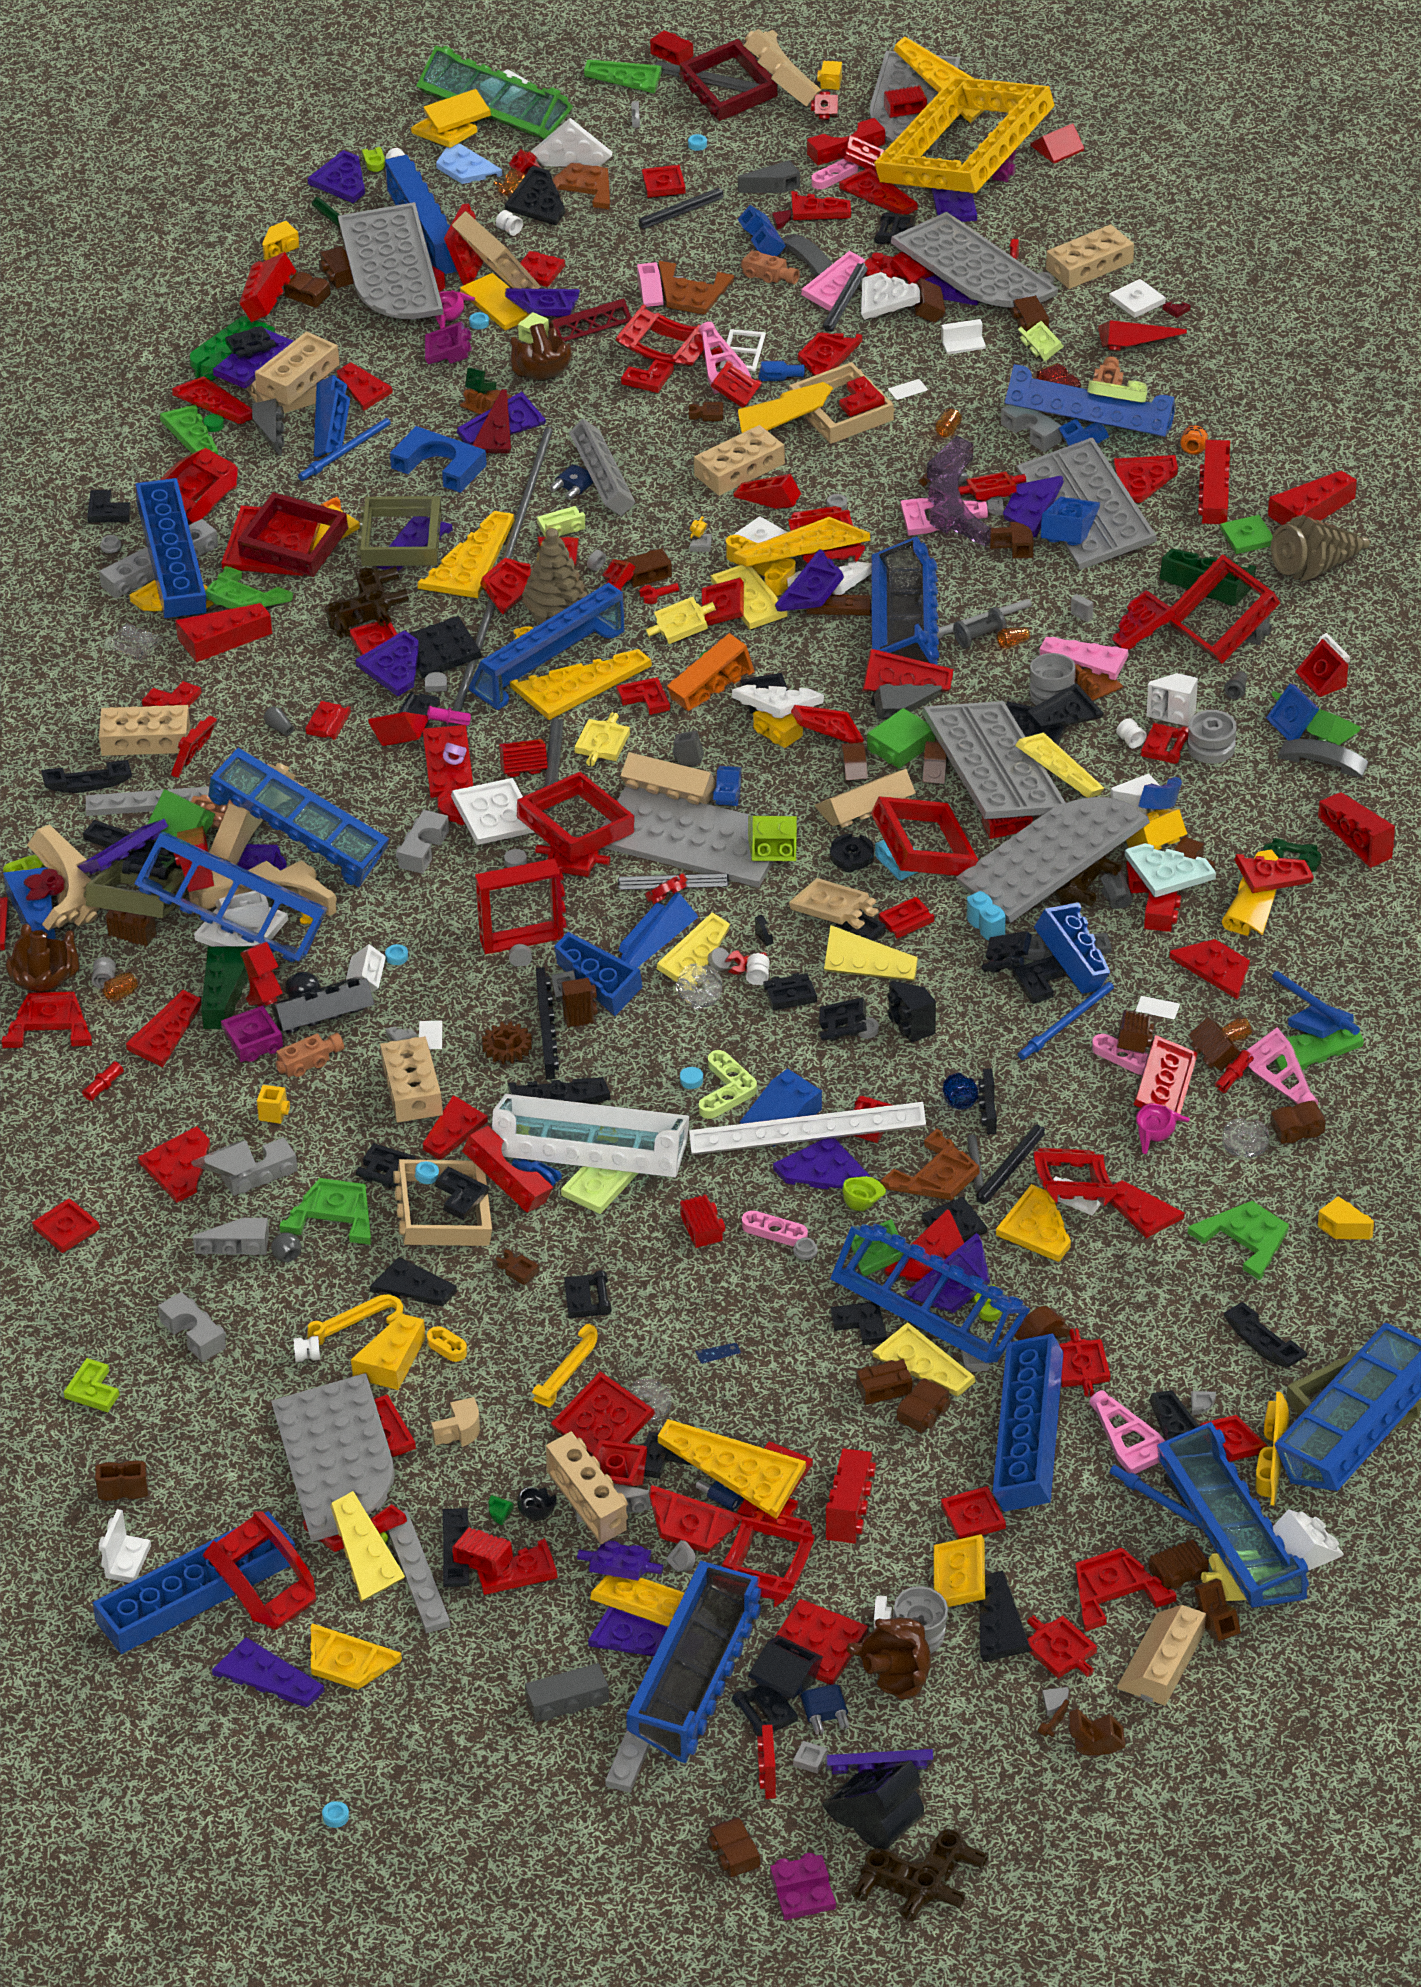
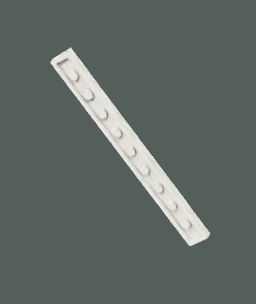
(807, 1128)

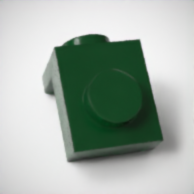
(476, 380)

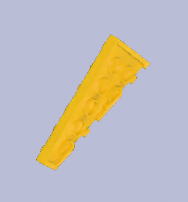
(932, 69)
(805, 540)
(470, 561)
(577, 683)
(748, 1470)

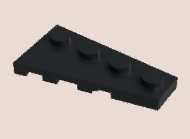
(579, 1090)
(1171, 1414)
(1000, 1621)

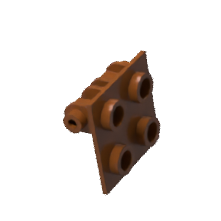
(480, 402)
(1095, 685)

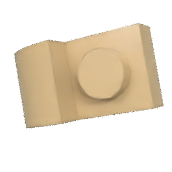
(462, 1426)

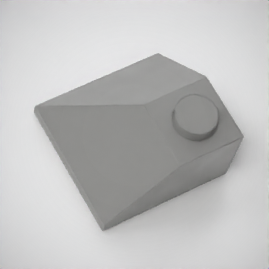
(228, 1161)

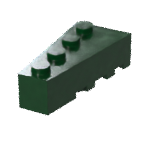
(1185, 568)
(222, 984)

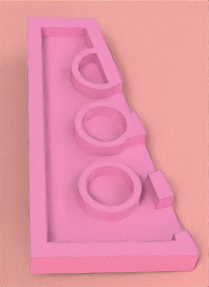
(829, 284)
(1093, 656)

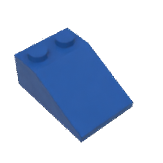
(1068, 520)
(785, 1098)

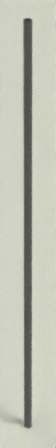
(507, 554)

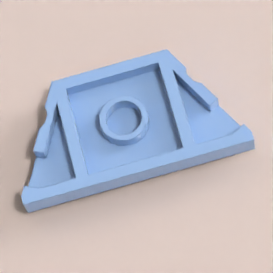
(465, 165)

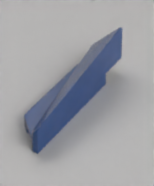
(330, 415)
(656, 930)

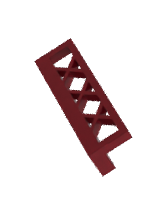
(589, 316)

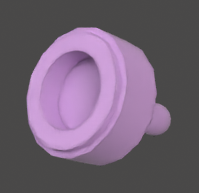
(455, 749)

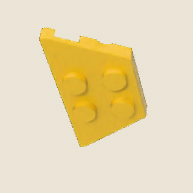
(348, 1658)

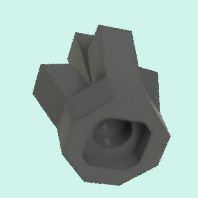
(1116, 890)

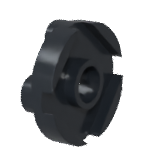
(848, 861)

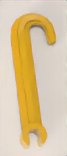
(355, 1315)
(547, 1394)

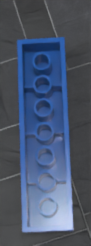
(406, 187)
(170, 548)
(1028, 1423)
(178, 1592)

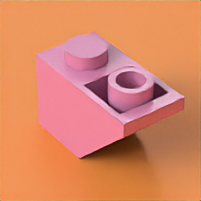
(649, 284)

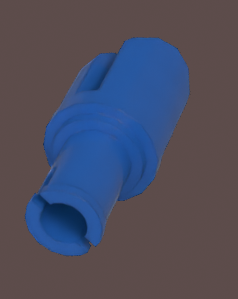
(779, 371)
(547, 1172)

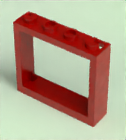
(1245, 624)
(531, 807)
(886, 816)
(524, 935)

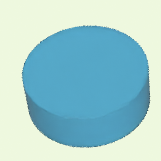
(697, 142)
(479, 320)
(396, 954)
(691, 1077)
(426, 1172)
(335, 1814)

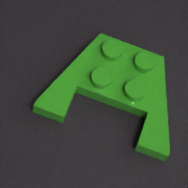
(232, 594)
(334, 1202)
(1249, 1226)

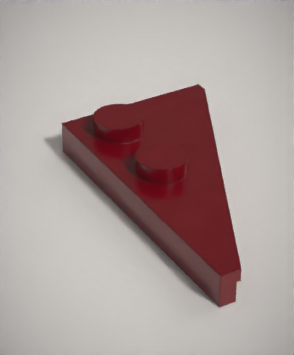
(495, 432)

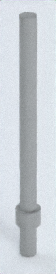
(1005, 610)

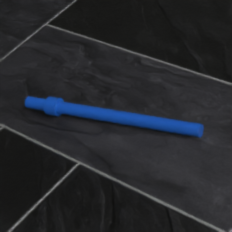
(317, 466)
(1340, 1020)
(1037, 1043)
(1134, 1482)

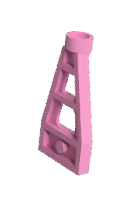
(712, 339)
(915, 518)
(1267, 1051)
(1137, 1456)

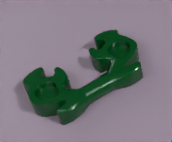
(1307, 851)

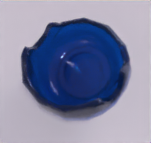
(960, 1091)

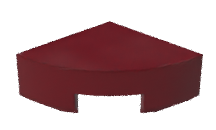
(781, 218)
(1176, 310)

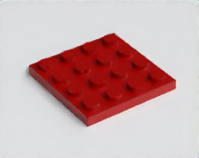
(281, 530)

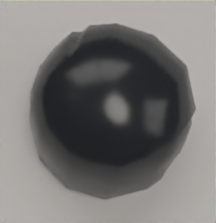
(301, 983)
(536, 1503)

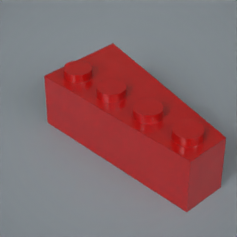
(265, 285)
(1214, 482)
(1314, 498)
(223, 630)
(1358, 828)
(203, 876)
(849, 1495)

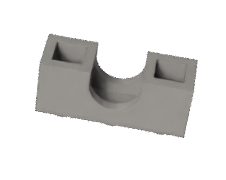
(1043, 430)
(416, 849)
(277, 1162)
(182, 1313)

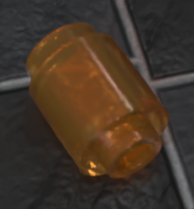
(948, 422)
(119, 986)

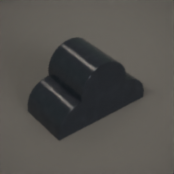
(879, 1803)

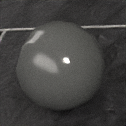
(286, 1247)

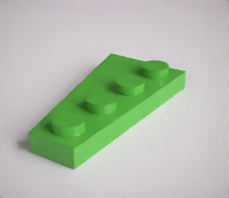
(631, 75)
(189, 428)
(1315, 1049)

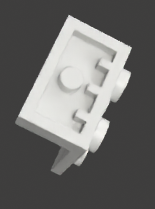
(122, 1553)

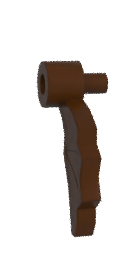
(1045, 1729)

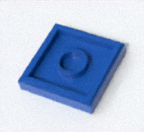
(1292, 713)
(1315, 1022)

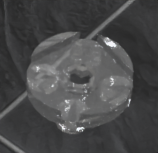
(699, 997)
(1244, 1148)
(657, 1394)

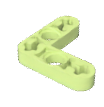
(1133, 391)
(733, 1085)

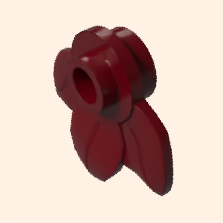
(43, 884)

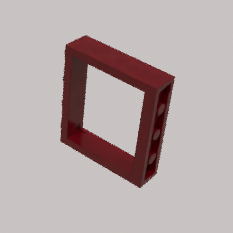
(722, 110)
(285, 557)

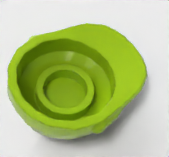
(862, 1192)

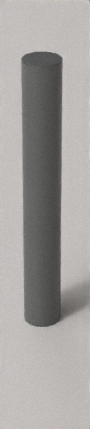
(974, 1155)

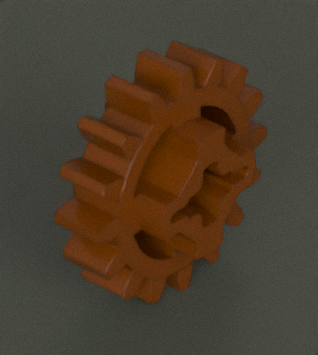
(507, 1042)

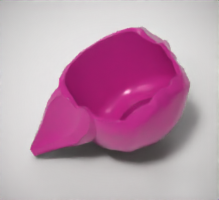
(452, 306)
(1156, 1123)

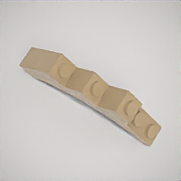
(777, 63)
(238, 827)
(64, 858)
(296, 878)

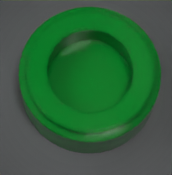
(214, 422)

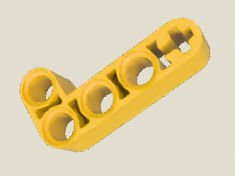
(774, 571)

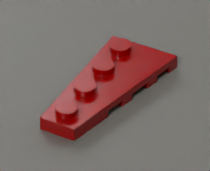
(868, 187)
(214, 399)
(899, 670)
(163, 1032)

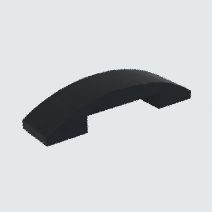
(80, 782)
(1261, 1339)
(454, 1525)

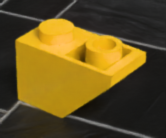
(280, 239)
(779, 730)
(1344, 1221)

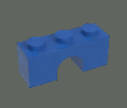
(764, 234)

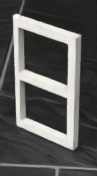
(746, 350)

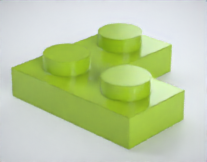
(88, 1388)

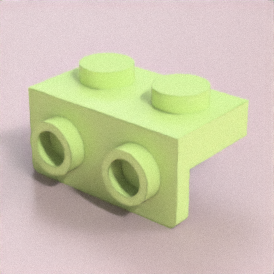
(1041, 340)
(565, 521)

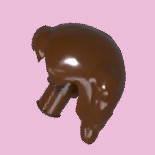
(543, 358)
(42, 962)
(897, 1655)

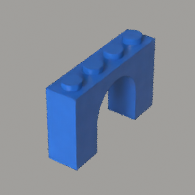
(422, 444)

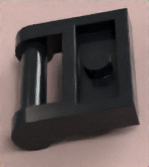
(900, 223)
(161, 868)
(579, 1296)
(771, 1704)

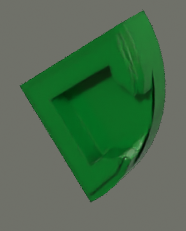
(499, 1509)

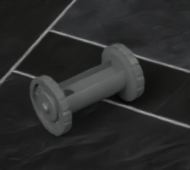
(964, 633)

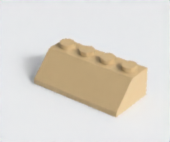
(668, 778)
(862, 799)
(1164, 1653)

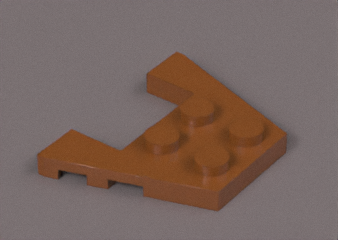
(587, 180)
(689, 294)
(942, 1176)

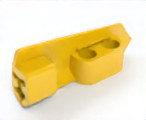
(786, 408)
(1250, 909)
(1269, 1462)

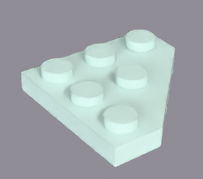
(1168, 870)

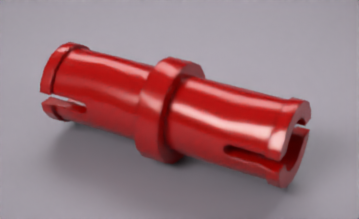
(1234, 1071)
(102, 1081)

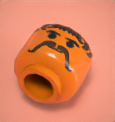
(1193, 439)

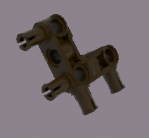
(371, 603)
(1075, 889)
(921, 1881)

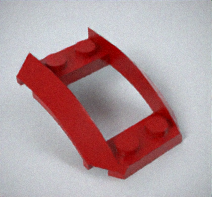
(645, 321)
(216, 467)
(810, 516)
(1098, 1189)
(784, 1526)
(242, 1541)

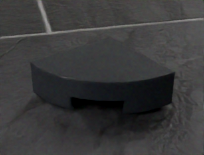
(761, 930)

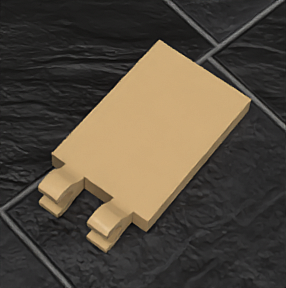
(834, 903)

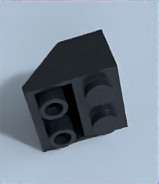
(912, 1010)
(786, 1667)

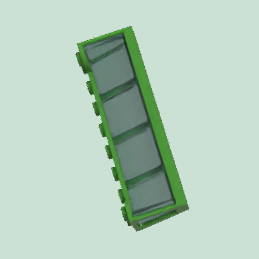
(508, 98)

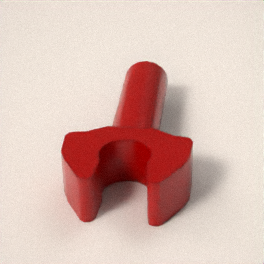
(651, 594)
(741, 961)

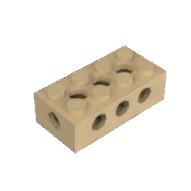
(1090, 256)
(297, 368)
(739, 460)
(143, 729)
(408, 1101)
(586, 1487)

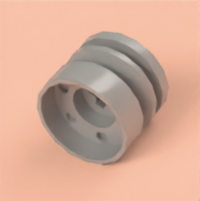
(1050, 675)
(926, 1607)

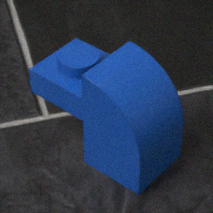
(1073, 432)
(728, 785)

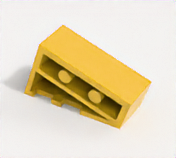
(391, 1352)

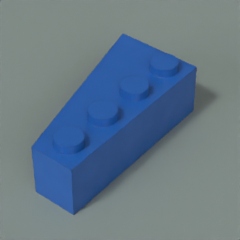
(29, 911)
(1073, 946)
(613, 978)

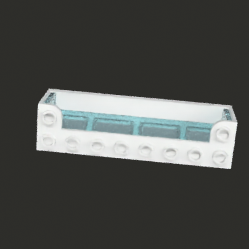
(591, 1135)

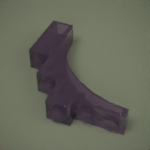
(949, 507)

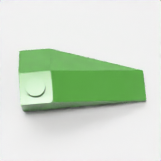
(1329, 726)

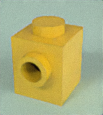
(830, 75)
(272, 1104)

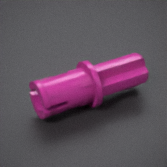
(448, 716)

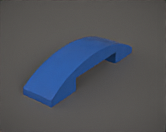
(1160, 797)

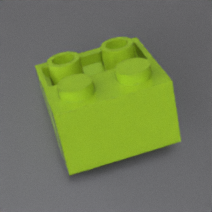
(772, 838)

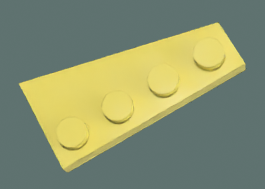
(1053, 758)
(694, 947)
(865, 957)
(925, 1360)
(367, 1553)

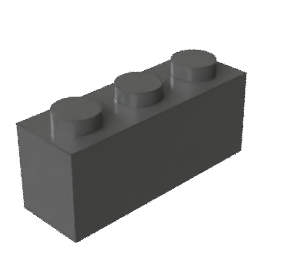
(567, 1692)

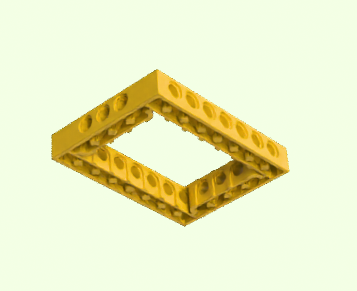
(1025, 108)

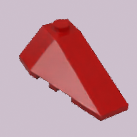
(1121, 335)

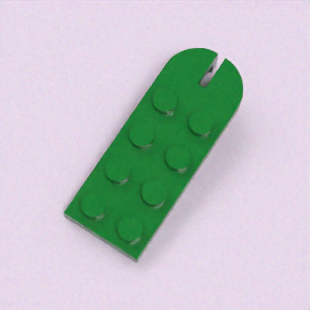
(215, 350)

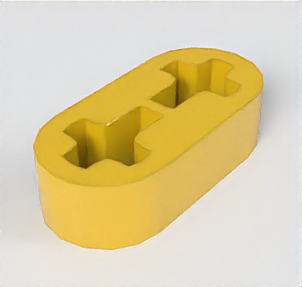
(446, 1344)

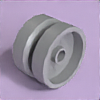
(1211, 736)

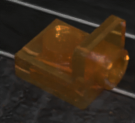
(511, 181)

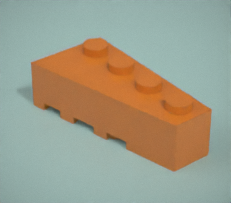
(711, 673)

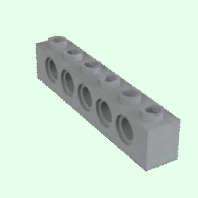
(602, 467)
(137, 568)

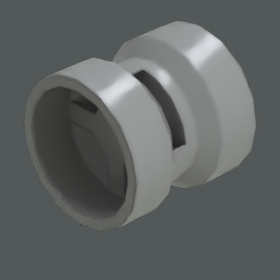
(103, 970)

